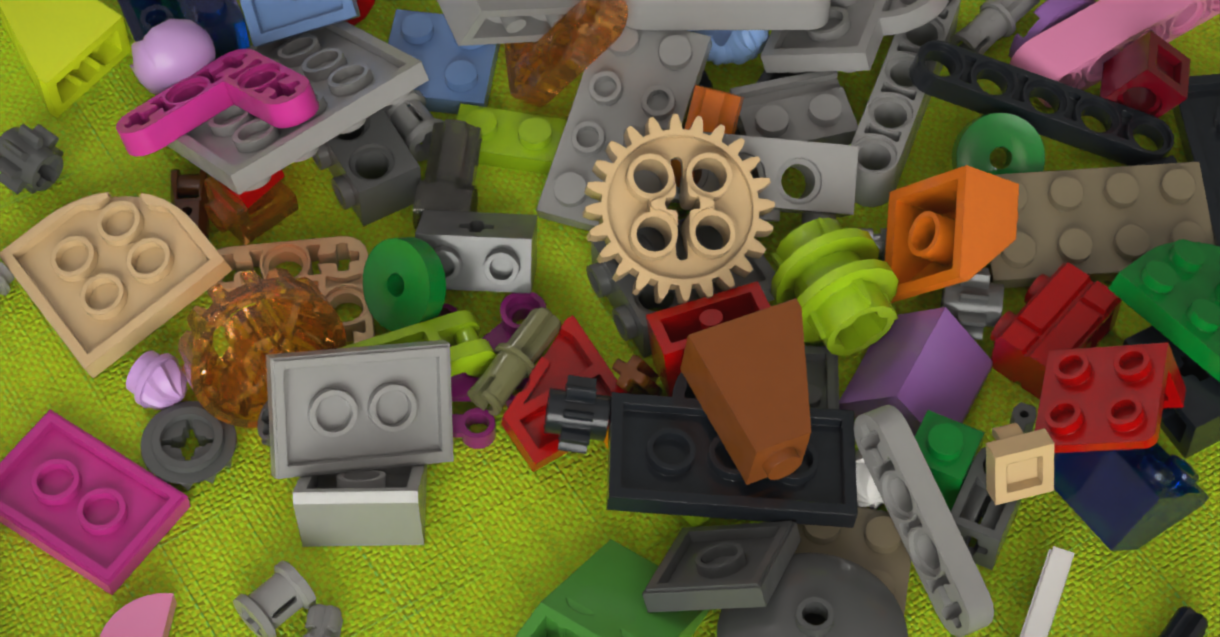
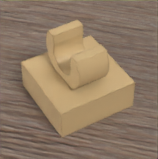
(1019, 464)

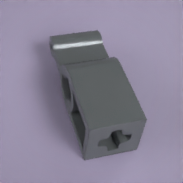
(975, 503)

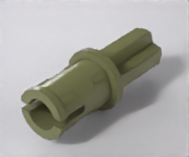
(514, 360)

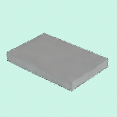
(359, 408)

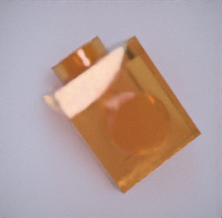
(247, 224)

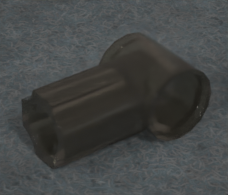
(450, 170)

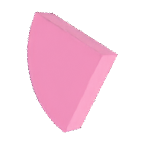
(143, 617)

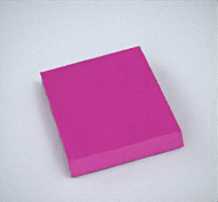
(85, 502)

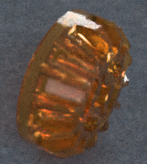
(286, 319)

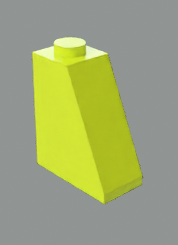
(65, 45)

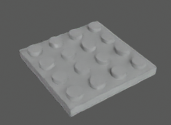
(351, 79)

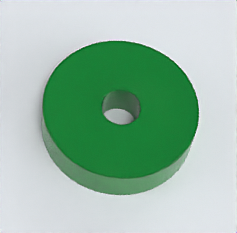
(1003, 130)
(403, 282)

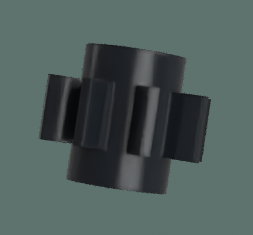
(577, 414)

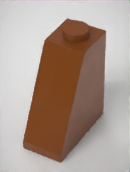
(755, 388)

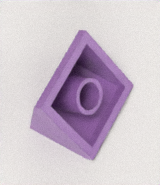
(920, 367)

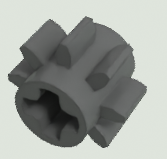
(29, 159)
(975, 303)

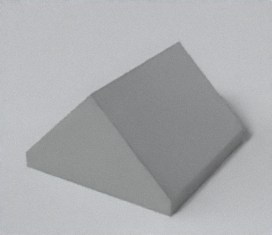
(362, 507)

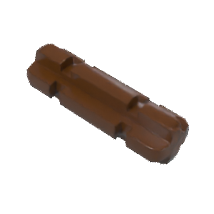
(636, 377)

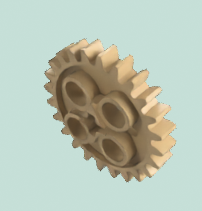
(626, 208)

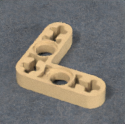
(335, 285)

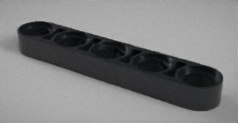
(1066, 101)

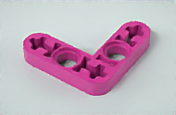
(237, 79)

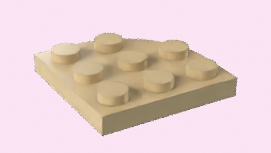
(113, 271)

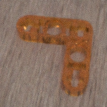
(546, 67)

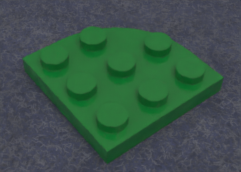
(1179, 296)

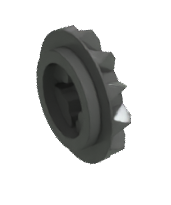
(168, 433)

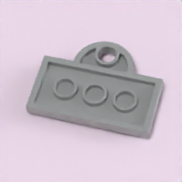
(848, 38)

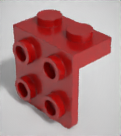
(1108, 396)

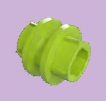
(837, 284)

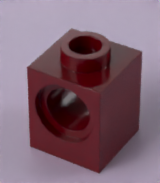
(1147, 76)

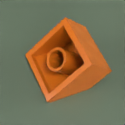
(948, 228)

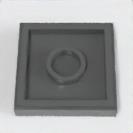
(722, 567)

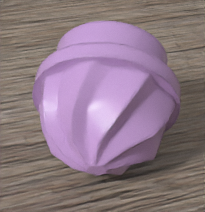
(156, 380)

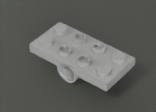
(625, 86)

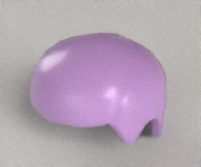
(171, 54)

